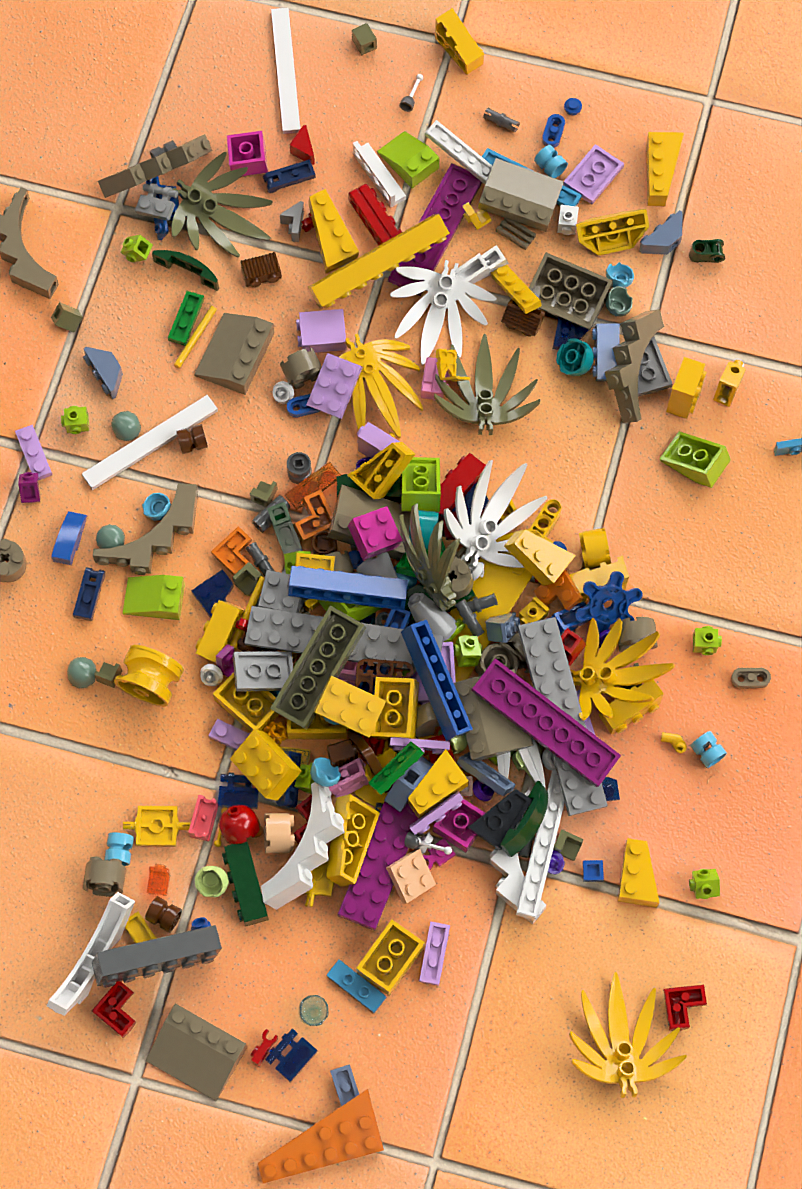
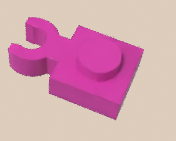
(437, 855)

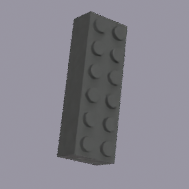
(156, 956)

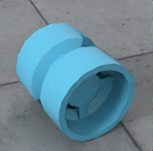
(552, 163)
(713, 754)
(119, 847)

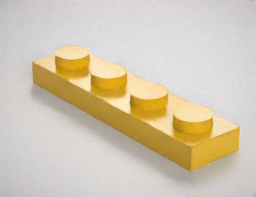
(516, 289)

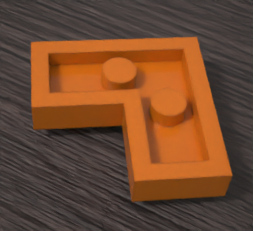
(229, 550)
(563, 589)

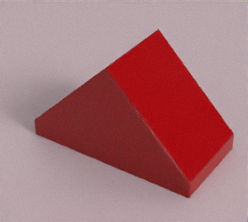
(301, 146)

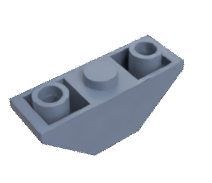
(664, 237)
(105, 368)
(502, 627)
(407, 783)

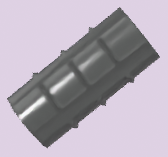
(262, 520)

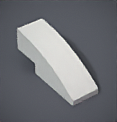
(481, 265)

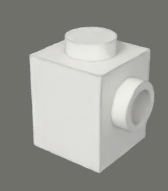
(567, 220)

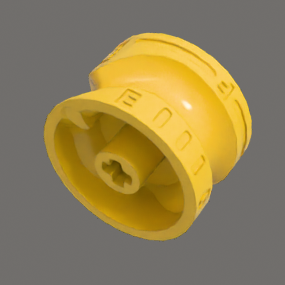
(149, 675)

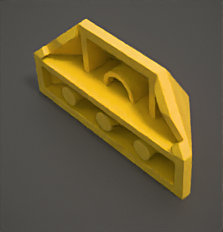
(613, 231)

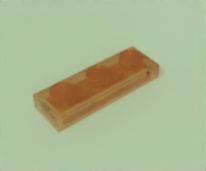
(318, 480)

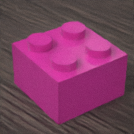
(247, 151)
(375, 533)
(455, 824)

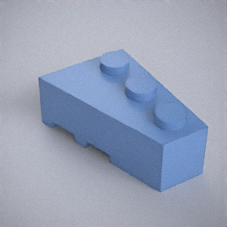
(605, 338)

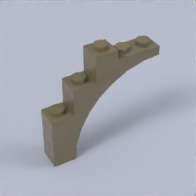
(155, 166)
(24, 270)
(628, 356)
(160, 539)

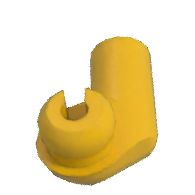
(675, 740)

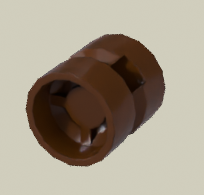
(192, 439)
(322, 543)
(163, 914)

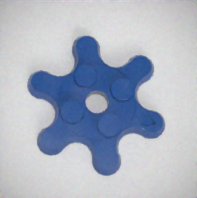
(600, 594)

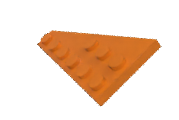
(334, 1139)

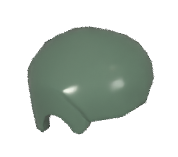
(618, 301)
(126, 425)
(110, 536)
(81, 672)

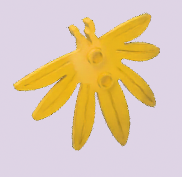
(370, 357)
(601, 677)
(623, 1059)

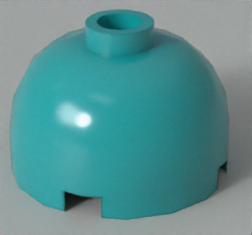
(575, 357)

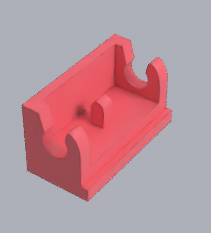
(203, 818)

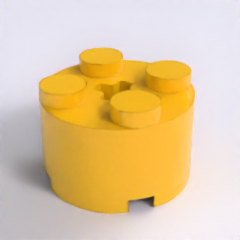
(594, 548)

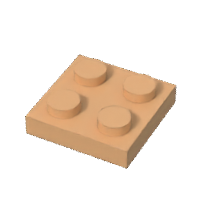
(411, 876)

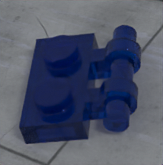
(232, 796)
(296, 1059)

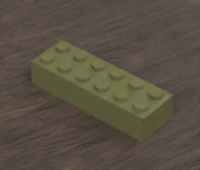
(321, 658)

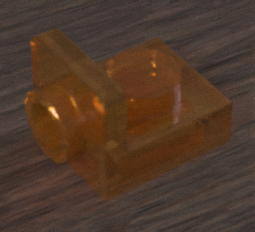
(158, 880)

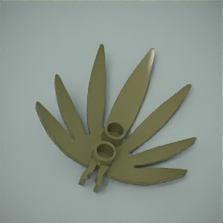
(202, 203)
(484, 408)
(430, 569)

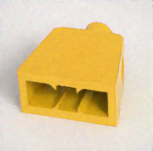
(731, 377)

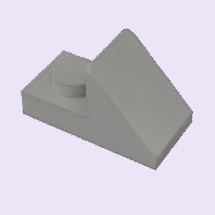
(293, 218)

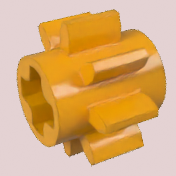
(276, 732)

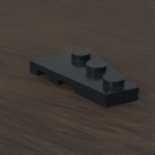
(500, 818)

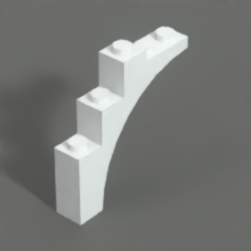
(311, 852)
(511, 887)
(106, 936)

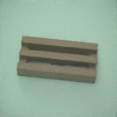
(517, 226)

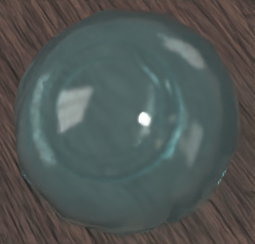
(313, 1010)

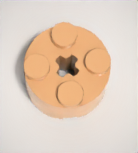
(278, 833)

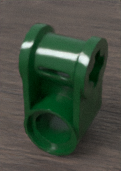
(709, 251)

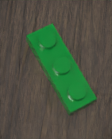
(186, 318)
(396, 768)

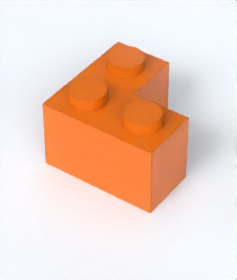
(319, 516)

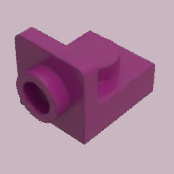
(29, 487)
(224, 660)

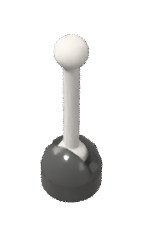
(407, 103)
(413, 841)

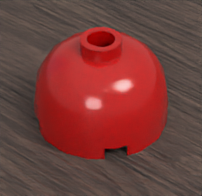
(238, 824)

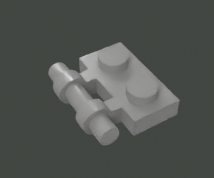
(156, 207)

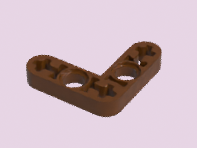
(369, 676)
(366, 752)

